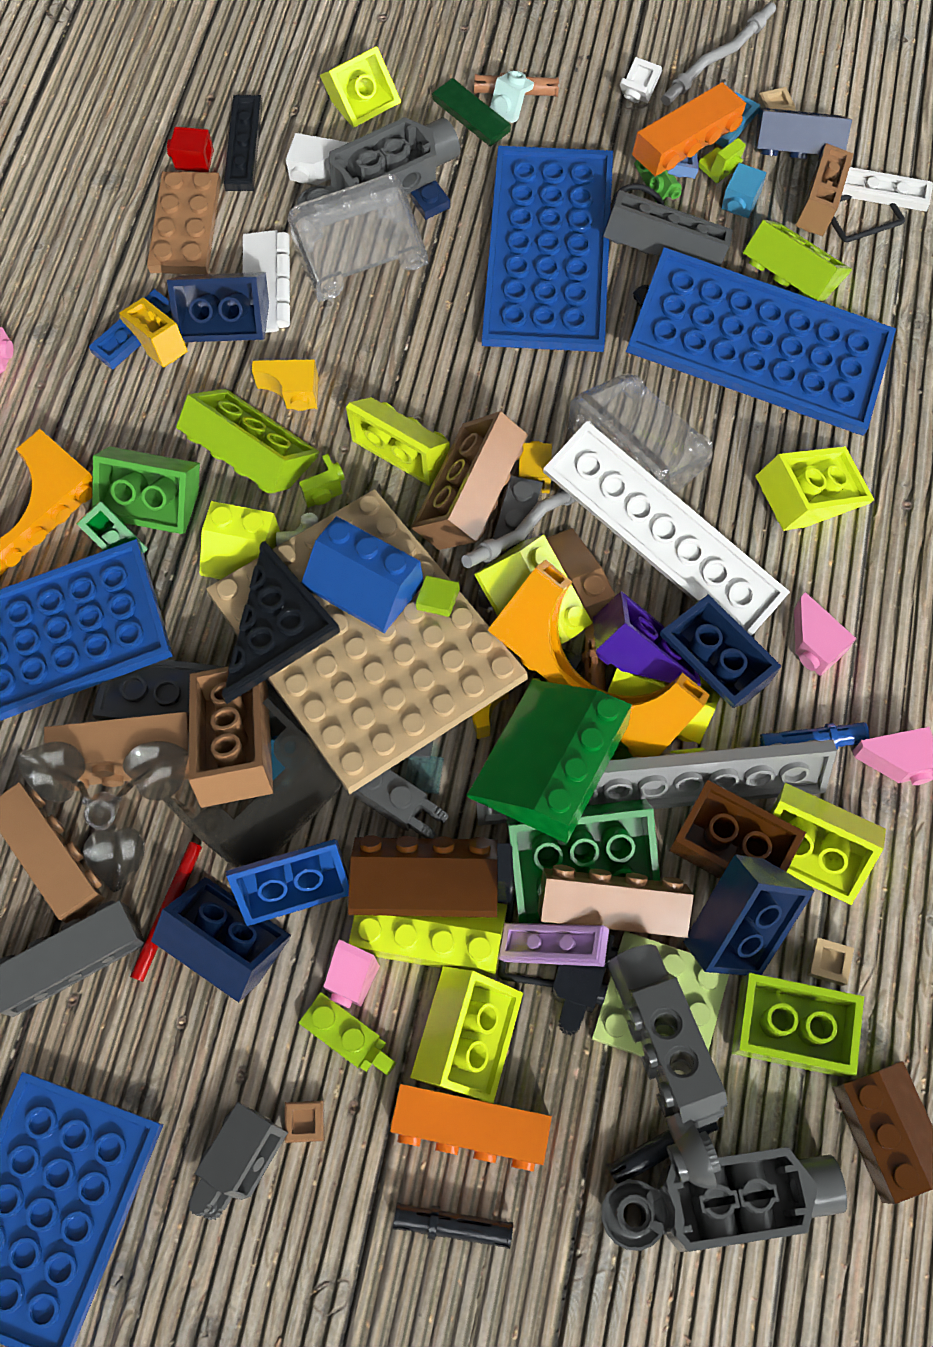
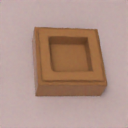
(304, 1121)

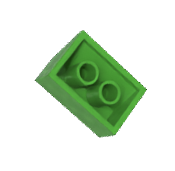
(146, 488)

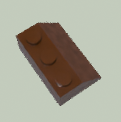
(731, 826)
(890, 1131)

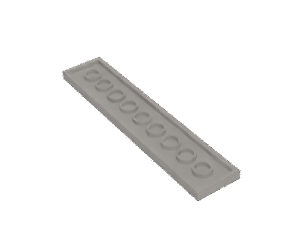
(679, 778)

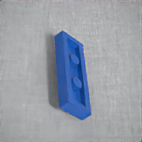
(119, 340)

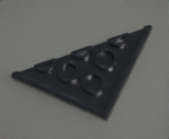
(276, 625)

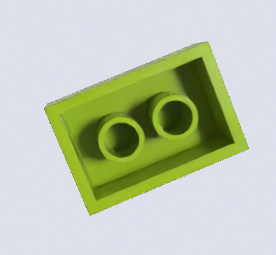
(798, 1025)

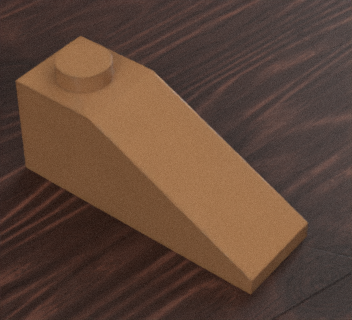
(824, 190)
(583, 570)

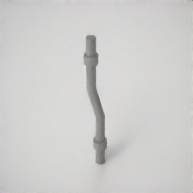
(684, 80)
(492, 548)

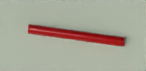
(175, 890)

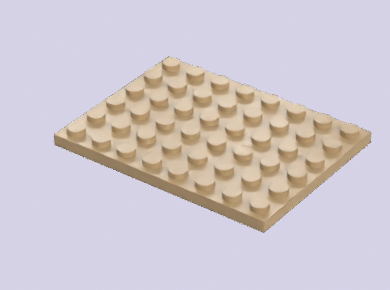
(376, 693)

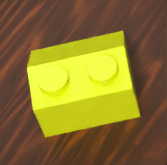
(361, 87)
(233, 538)

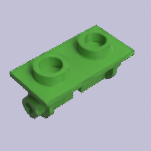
(663, 184)

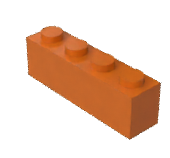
(688, 129)
(471, 1125)

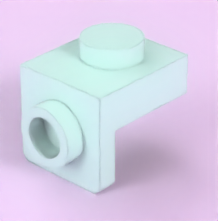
(510, 94)

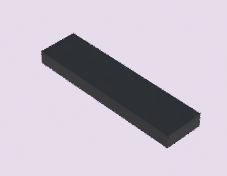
(243, 143)

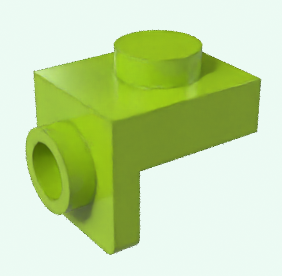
(722, 162)
(324, 486)

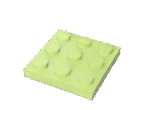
(701, 989)

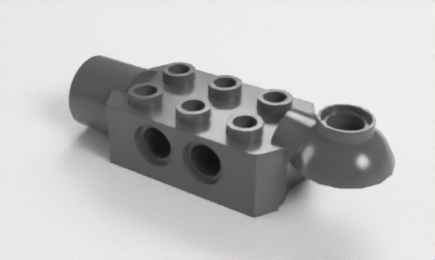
(397, 149)
(691, 1099)
(754, 1200)

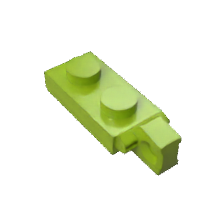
(346, 1035)

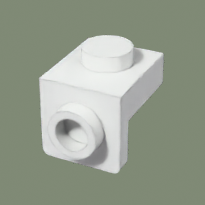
(640, 80)

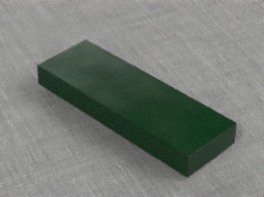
(471, 112)

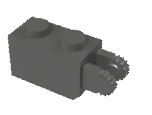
(400, 802)
(235, 1161)

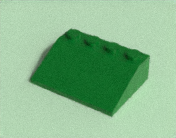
(552, 756)
(607, 837)

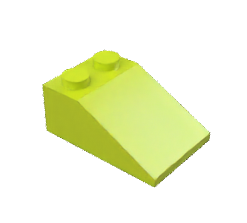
(812, 486)

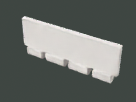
(270, 254)

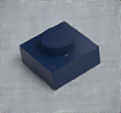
(430, 200)

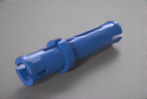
(841, 734)

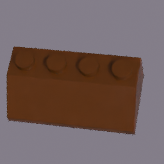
(423, 877)

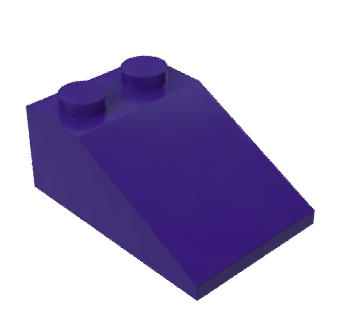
(632, 642)

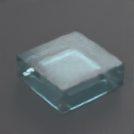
(425, 773)

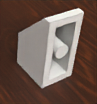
(309, 158)

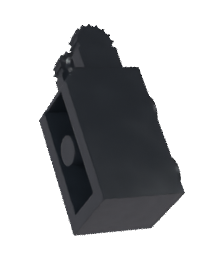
(580, 990)

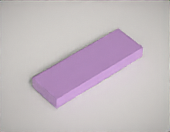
(554, 944)

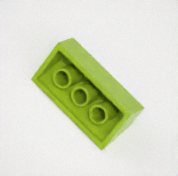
(245, 439)

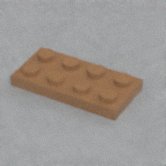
(184, 223)

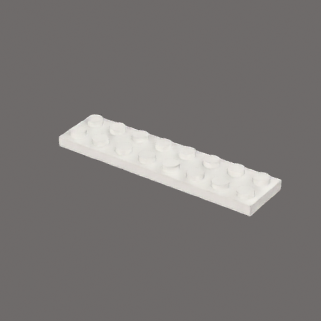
(663, 528)

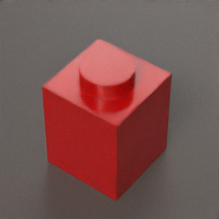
(190, 149)

